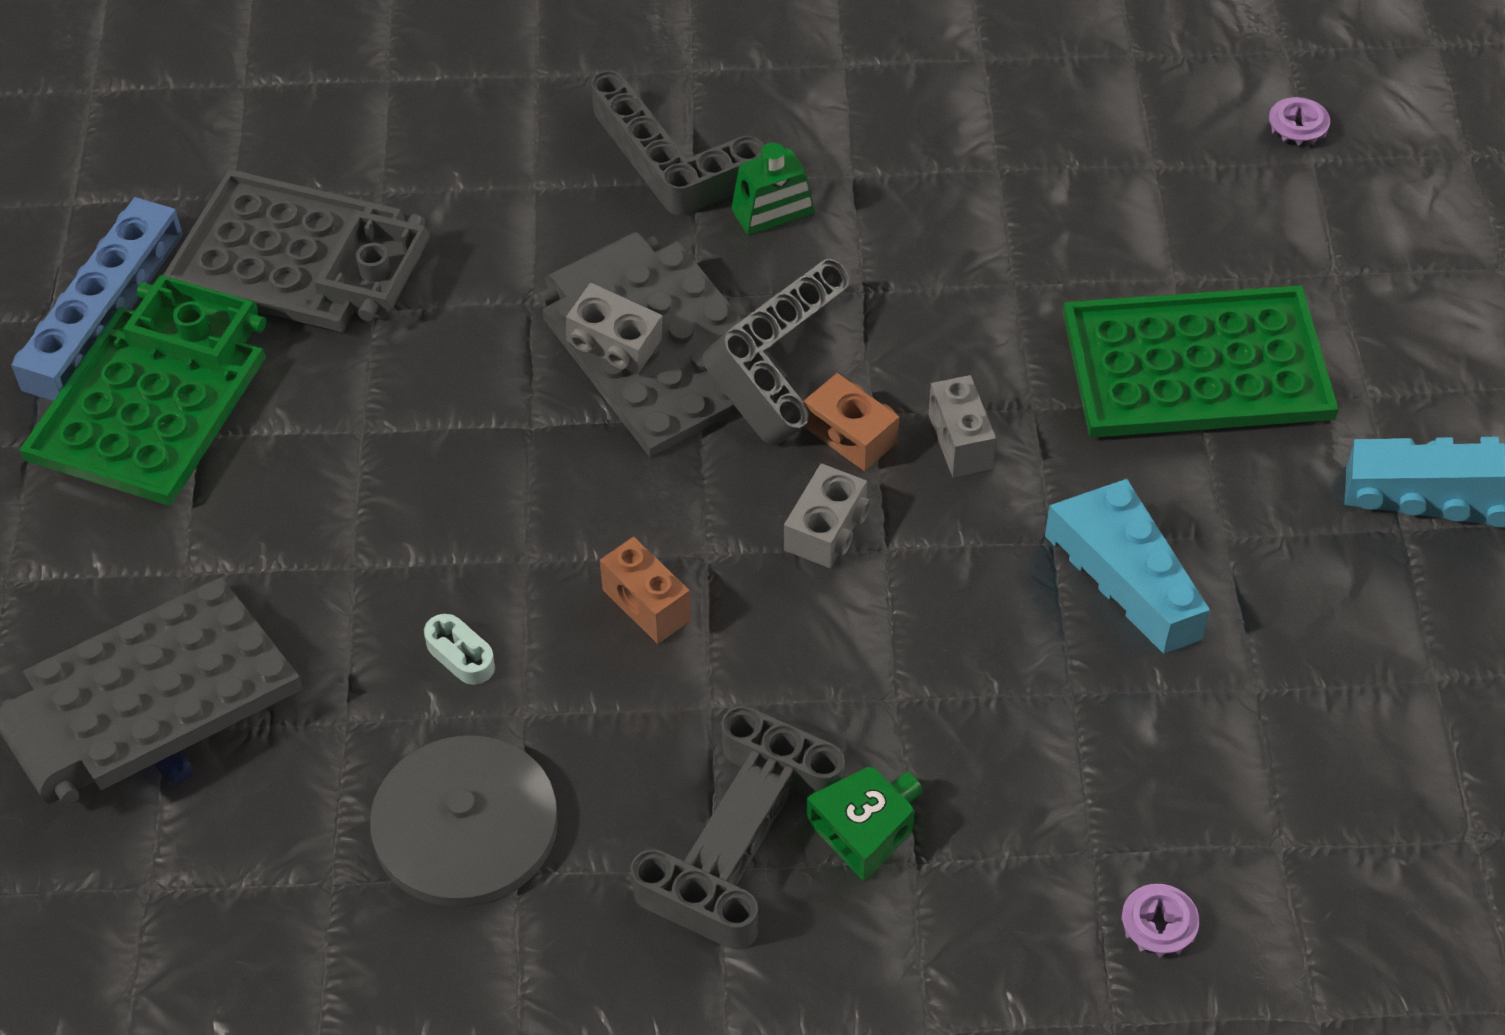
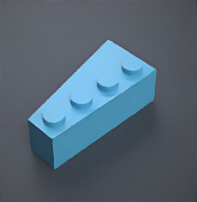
(1429, 479)
(1131, 561)

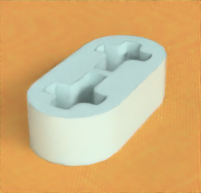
(453, 655)

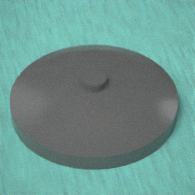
(464, 821)

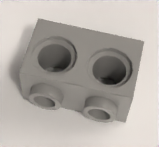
(604, 322)
(961, 426)
(830, 506)

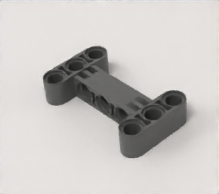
(736, 828)

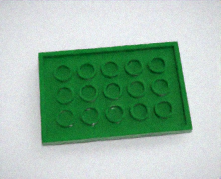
(1198, 361)

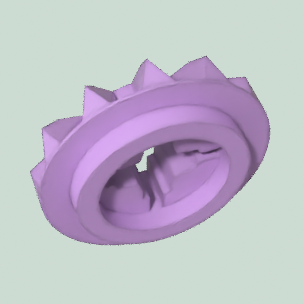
(1312, 117)
(1175, 907)

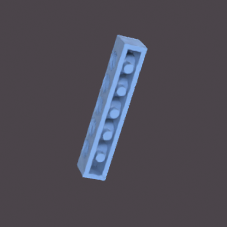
(109, 279)

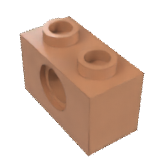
(851, 421)
(645, 590)

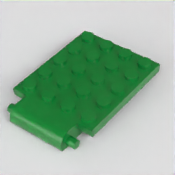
(152, 391)

